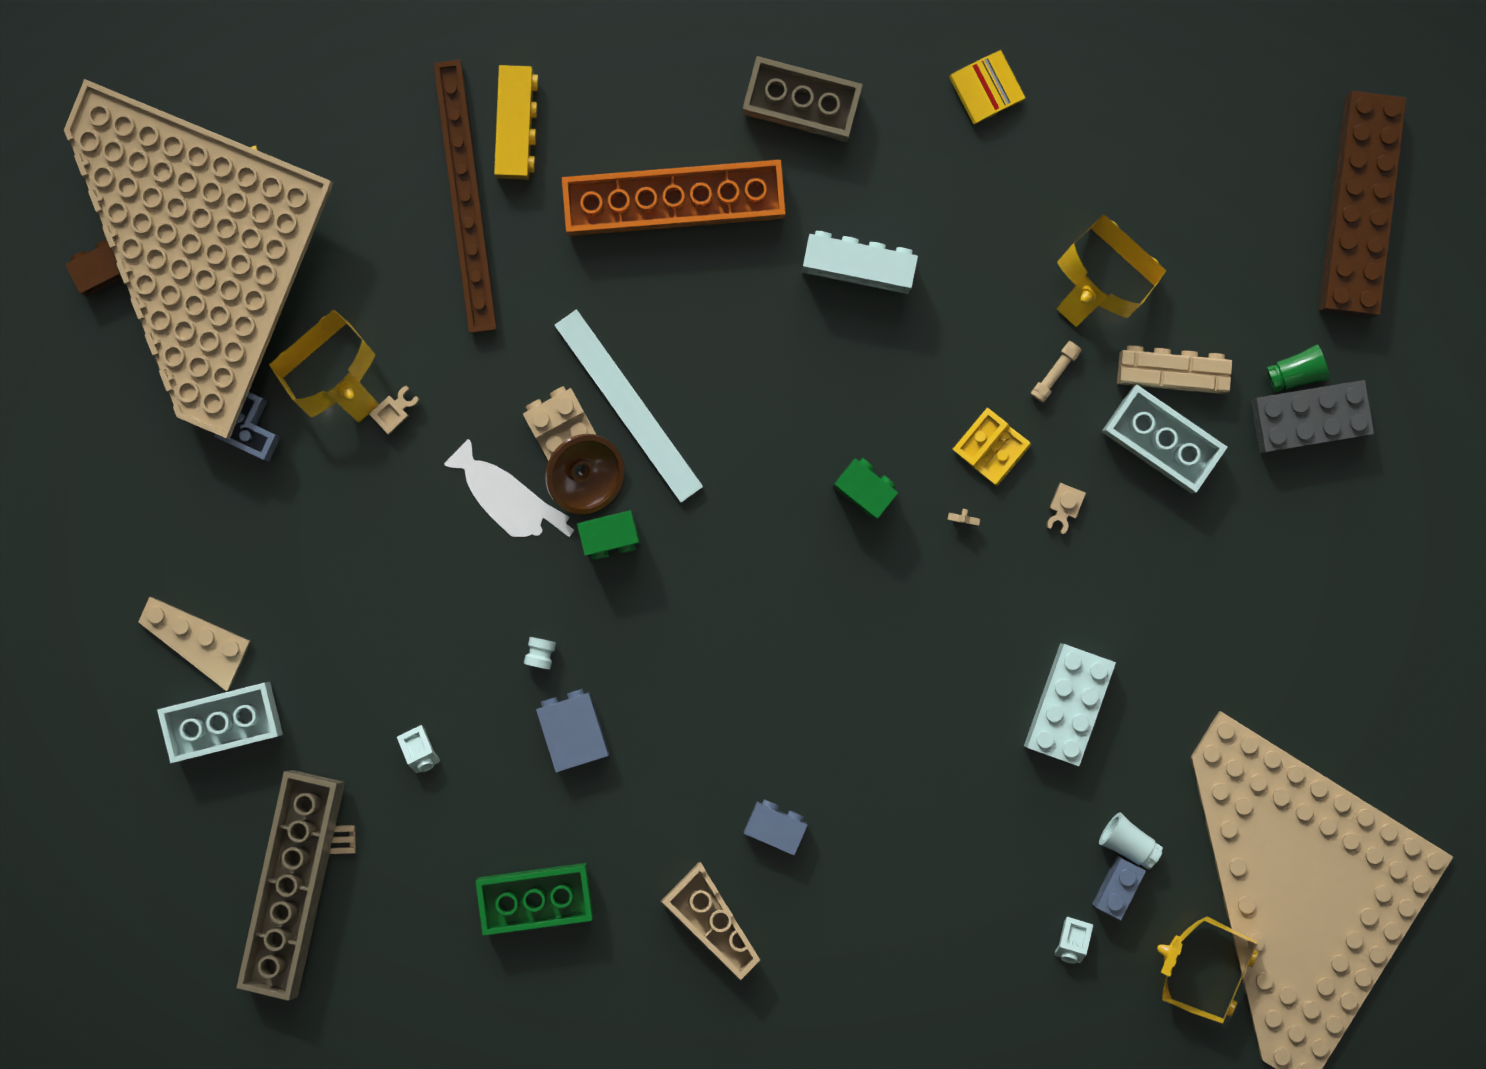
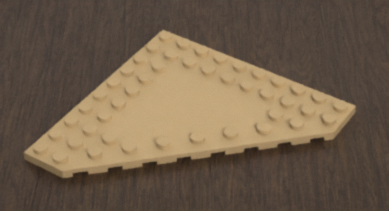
(200, 240)
(1311, 881)

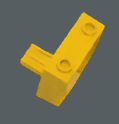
(1087, 295)
(349, 392)
(1170, 955)

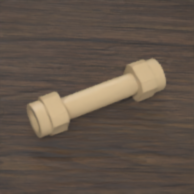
(1069, 353)

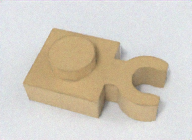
(391, 412)
(1065, 503)

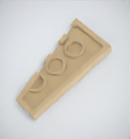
(198, 641)

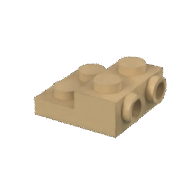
(557, 419)

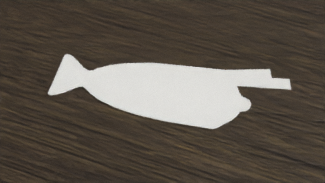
(505, 497)

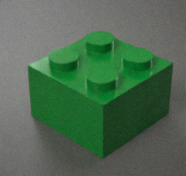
(866, 488)
(609, 534)

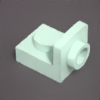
(418, 750)
(1074, 941)

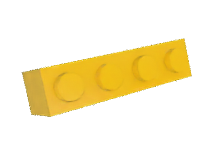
(514, 122)

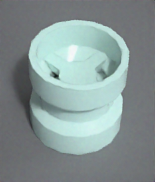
(540, 653)

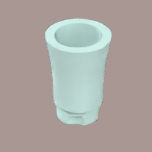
(1130, 842)

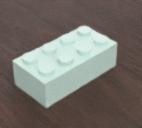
(859, 263)
(1164, 439)
(1069, 704)
(220, 722)

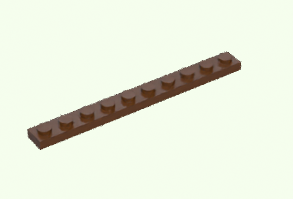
(465, 196)

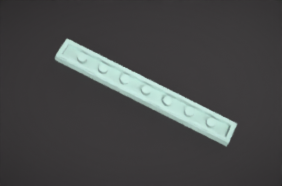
(628, 405)

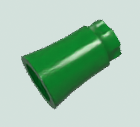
(1299, 370)

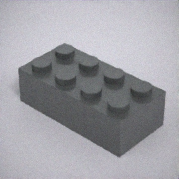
(1312, 416)

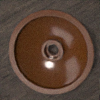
(595, 482)

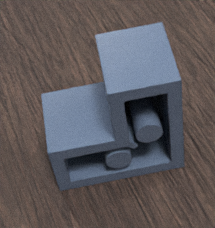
(248, 435)

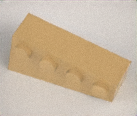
(708, 918)

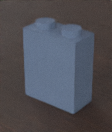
(572, 730)

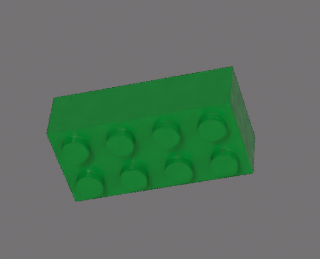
(534, 899)

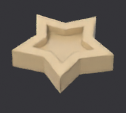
(964, 518)

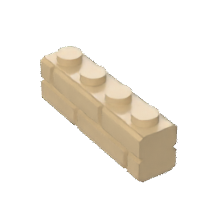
(1174, 371)

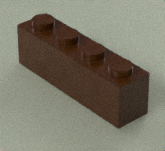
(94, 269)

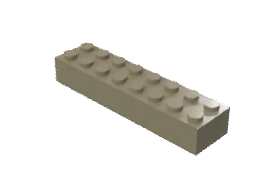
(290, 885)

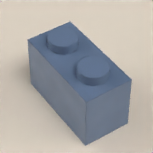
(776, 827)
(1119, 887)

